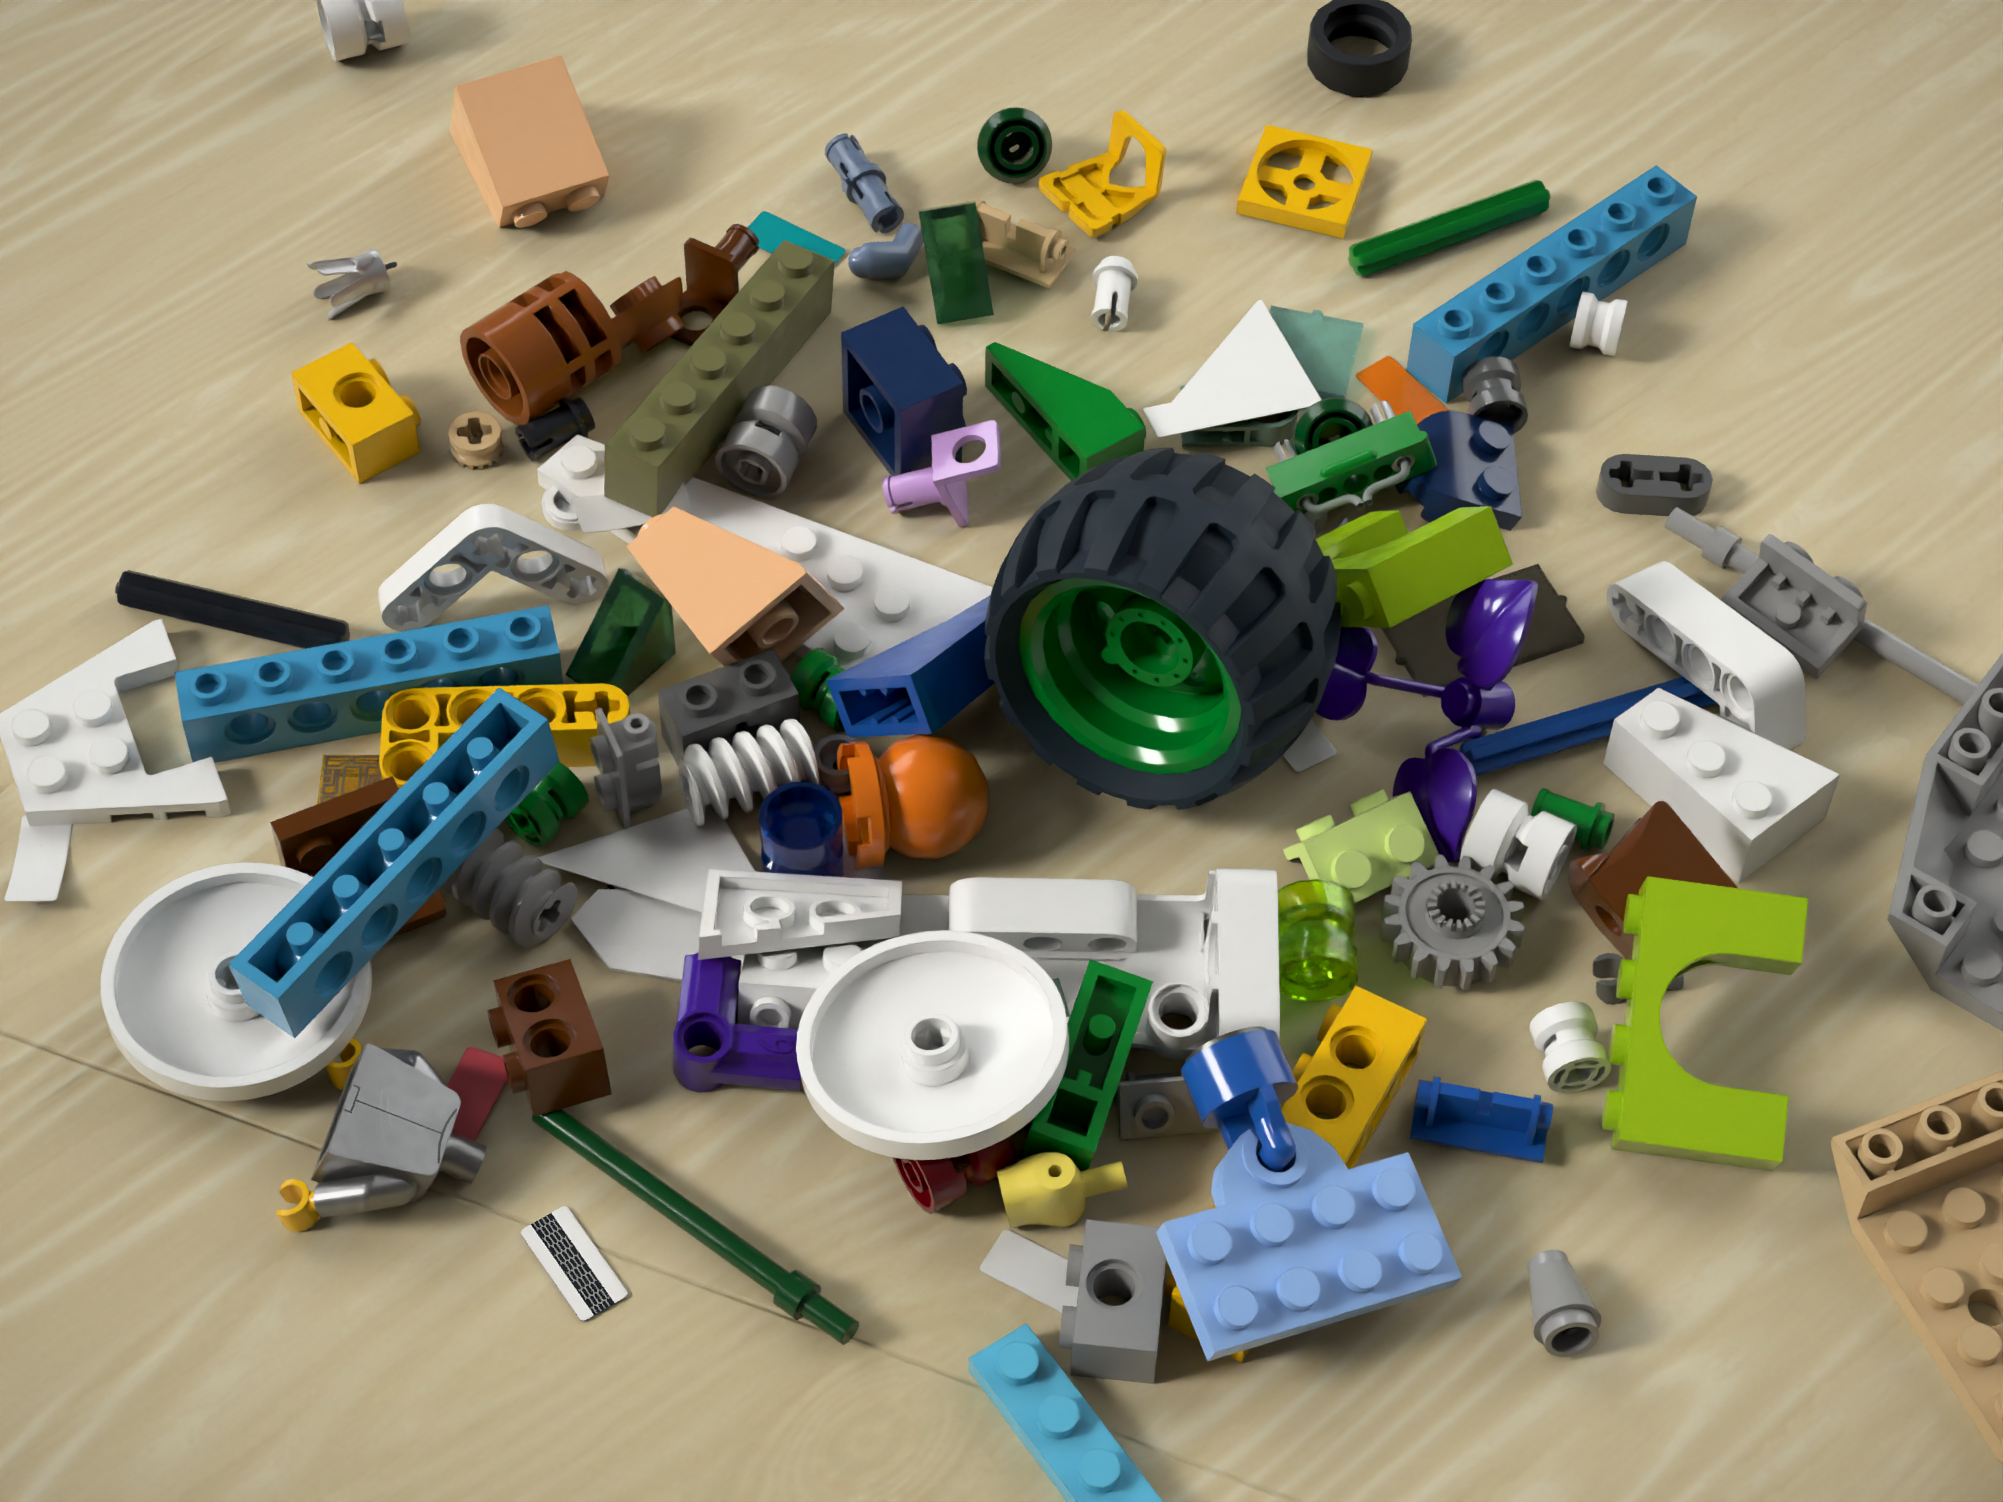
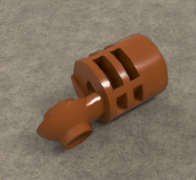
(562, 340)

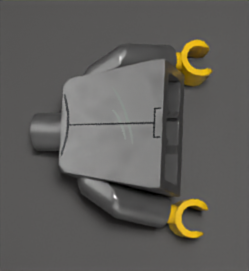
(383, 1138)

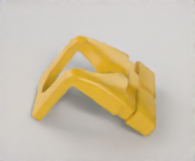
(1086, 188)

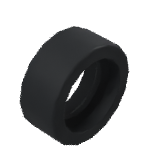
(1352, 73)

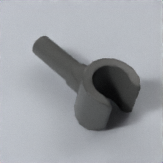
(1608, 966)

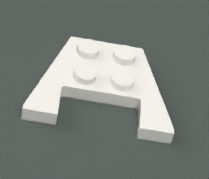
(78, 752)

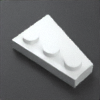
(793, 911)

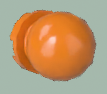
(915, 798)

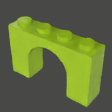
(1397, 574)
(1657, 1101)

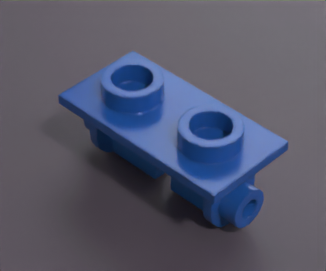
(1481, 1120)

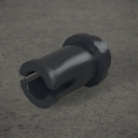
(555, 428)

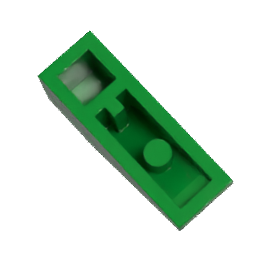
(1063, 413)
(1099, 1044)

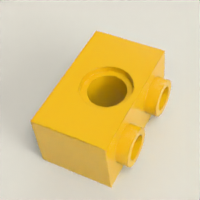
(357, 411)

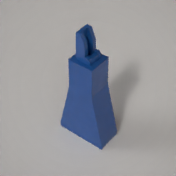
(917, 681)

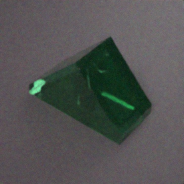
(956, 262)
(626, 637)

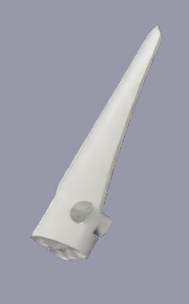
(1203, 952)

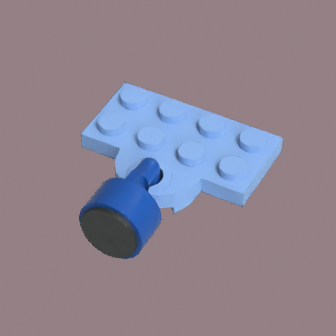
(1292, 1226)

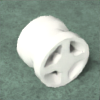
(1598, 323)

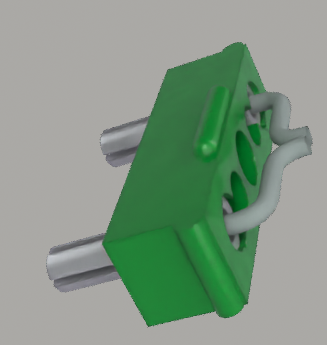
(1353, 464)

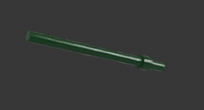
(792, 1291)

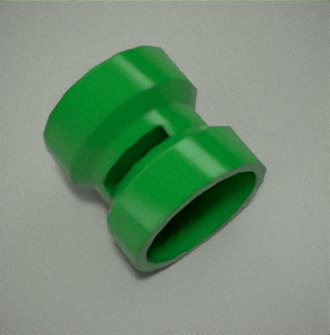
(813, 690)
(552, 800)

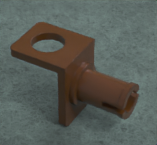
(714, 275)

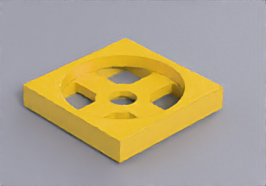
(1315, 153)

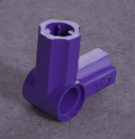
(744, 1052)

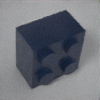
(899, 390)

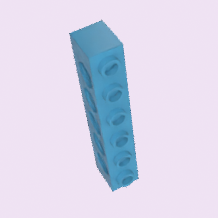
(1545, 282)
(343, 686)
(395, 863)

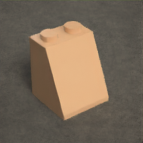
(528, 143)
(731, 589)

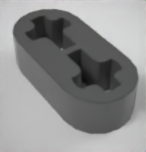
(1653, 484)

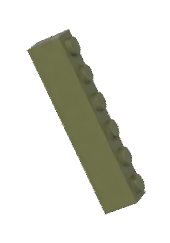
(707, 387)

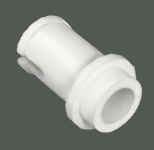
(1114, 281)

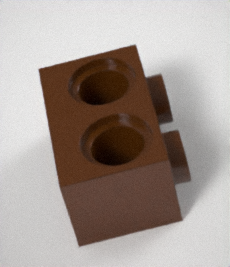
(550, 1038)

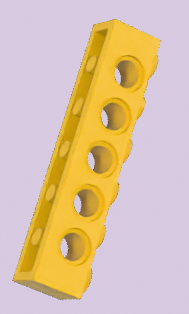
(1362, 1032)

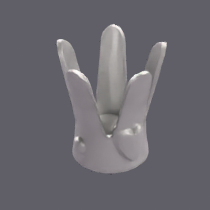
(360, 277)

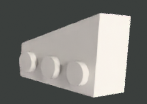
(1723, 781)

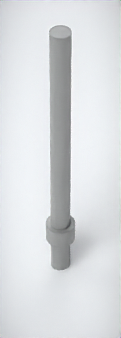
(1725, 549)

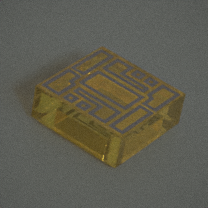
(347, 773)

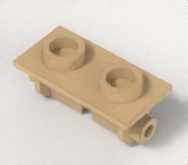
(1022, 248)

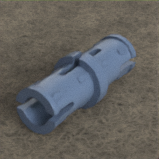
(864, 183)

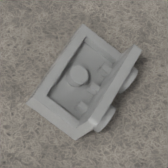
(1798, 604)

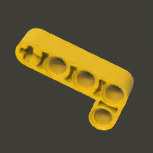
(424, 718)

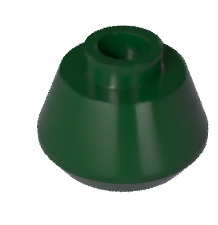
(1014, 145)
(1327, 422)

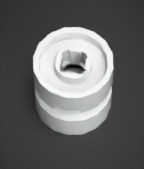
(358, 23)
(1500, 829)

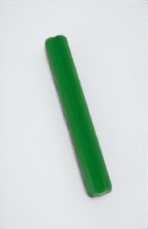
(1448, 228)

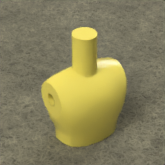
(1052, 1189)

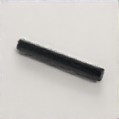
(229, 611)

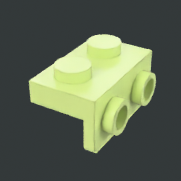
(1367, 847)

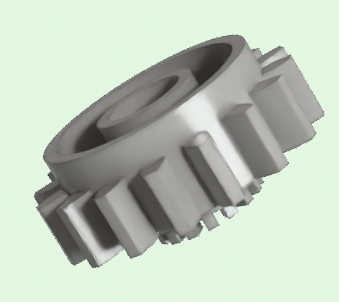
(1452, 923)

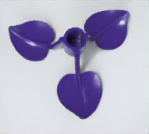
(1487, 632)

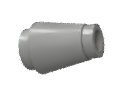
(1561, 1306)

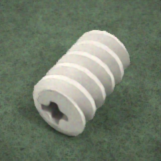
(745, 768)

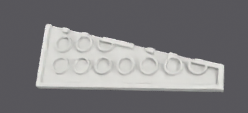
(881, 590)

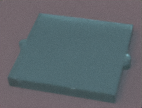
(1322, 346)

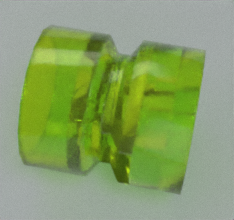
(1316, 940)

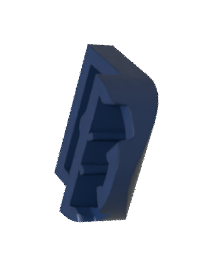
(1472, 468)

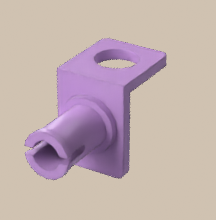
(946, 478)

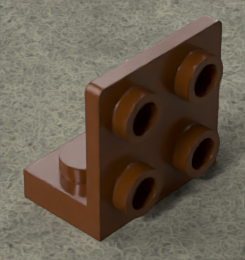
(318, 833)

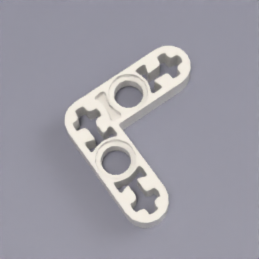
(482, 542)

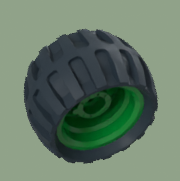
(1163, 628)

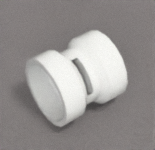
(1570, 1048)

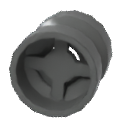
(1494, 391)

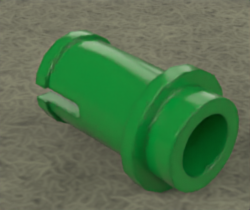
(1592, 823)

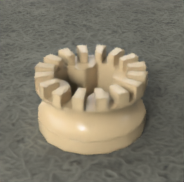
(475, 454)

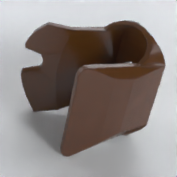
(1653, 847)

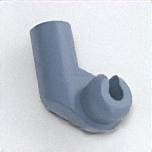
(887, 258)

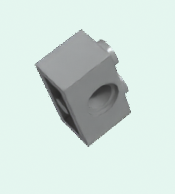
(1122, 1338)

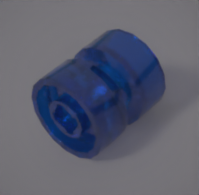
(802, 831)

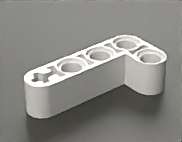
(1714, 650)

